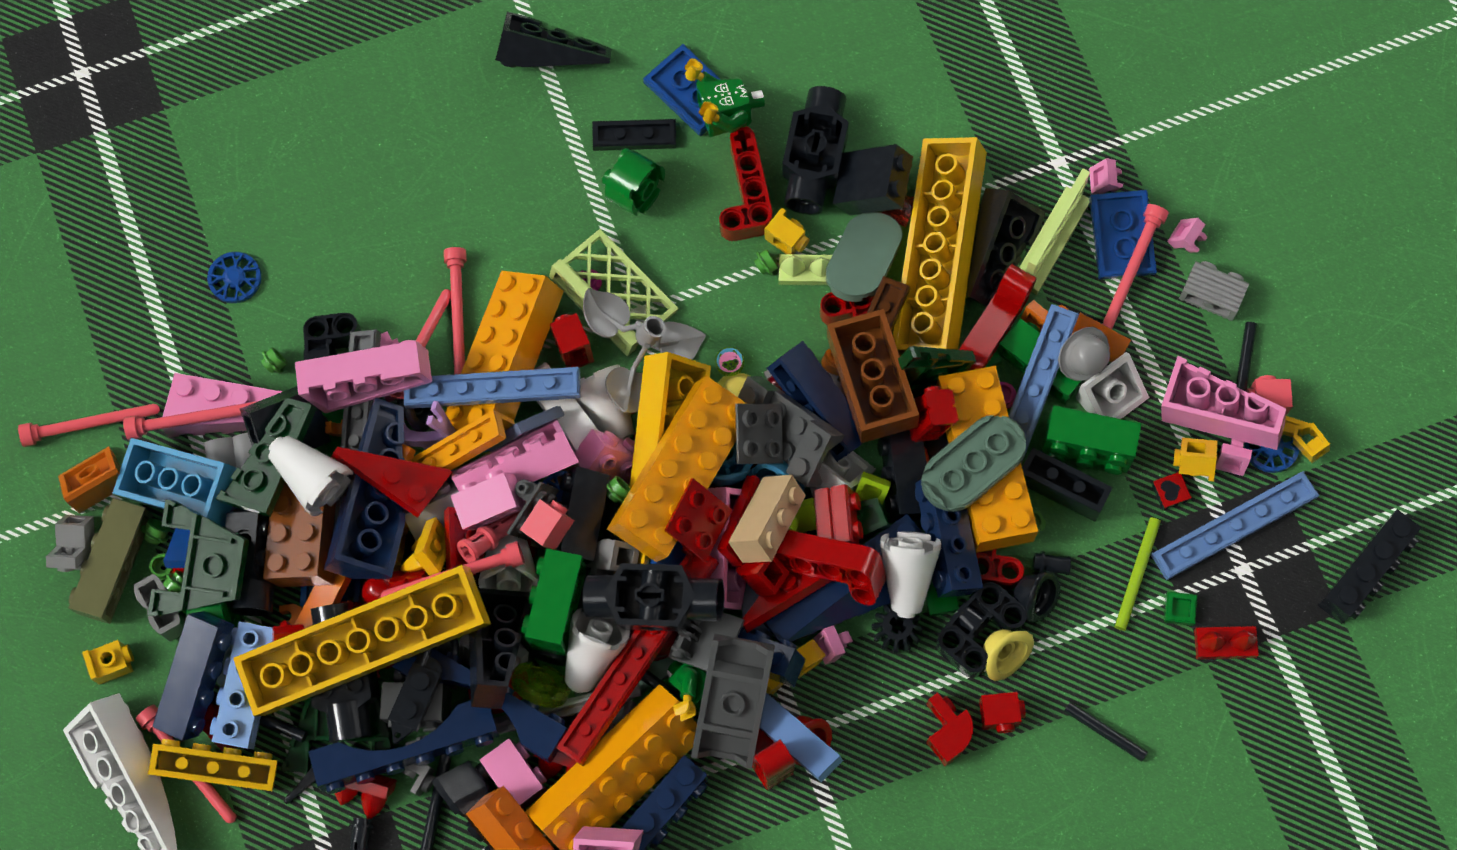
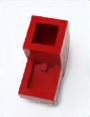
(764, 577)
(956, 731)

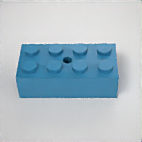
(160, 473)

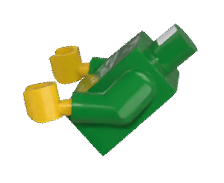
(722, 102)
(689, 684)

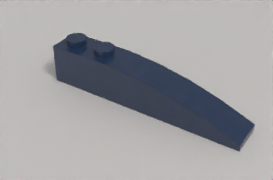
(368, 520)
(833, 601)

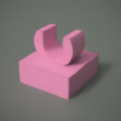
(1104, 177)
(1187, 233)
(1233, 458)
(832, 643)

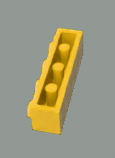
(213, 767)

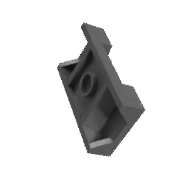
(804, 434)
(733, 699)

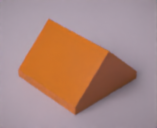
(90, 480)

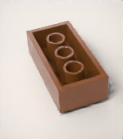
(872, 376)
(298, 544)

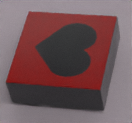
(1171, 491)

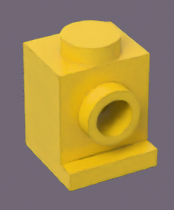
(786, 234)
(1197, 457)
(119, 665)

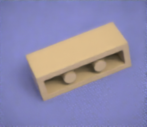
(767, 519)

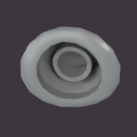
(1084, 354)

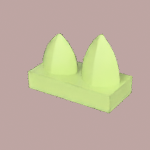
(803, 269)

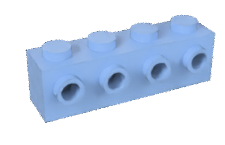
(235, 719)

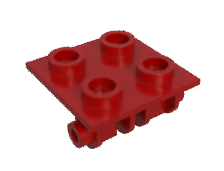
(698, 520)

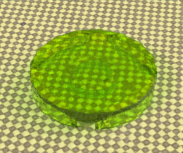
(540, 685)

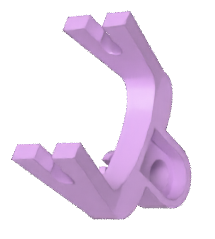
(442, 428)

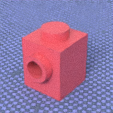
(1274, 390)
(547, 524)

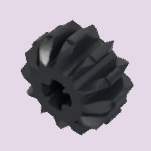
(885, 633)

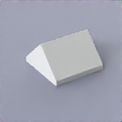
(1113, 390)

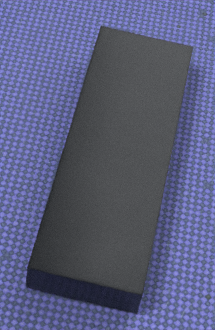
(634, 134)

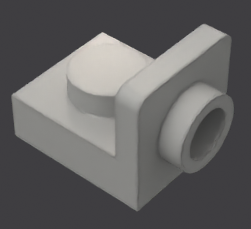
(423, 782)

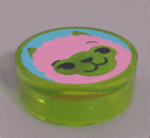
(729, 361)

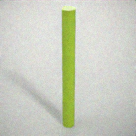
(1137, 574)

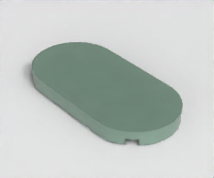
(863, 256)
(973, 463)

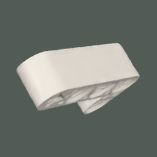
(575, 421)

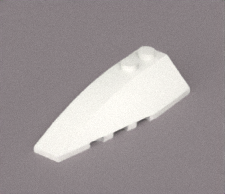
(118, 763)

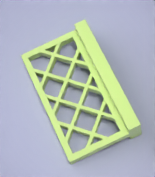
(1056, 231)
(575, 287)

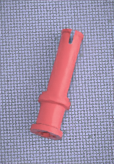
(485, 538)

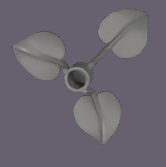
(607, 314)

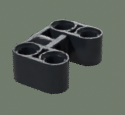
(331, 338)
(971, 620)

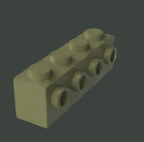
(110, 561)

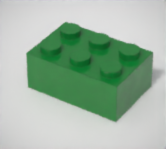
(1091, 439)
(554, 601)

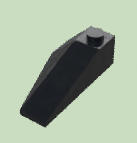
(530, 45)
(1001, 234)
(463, 789)

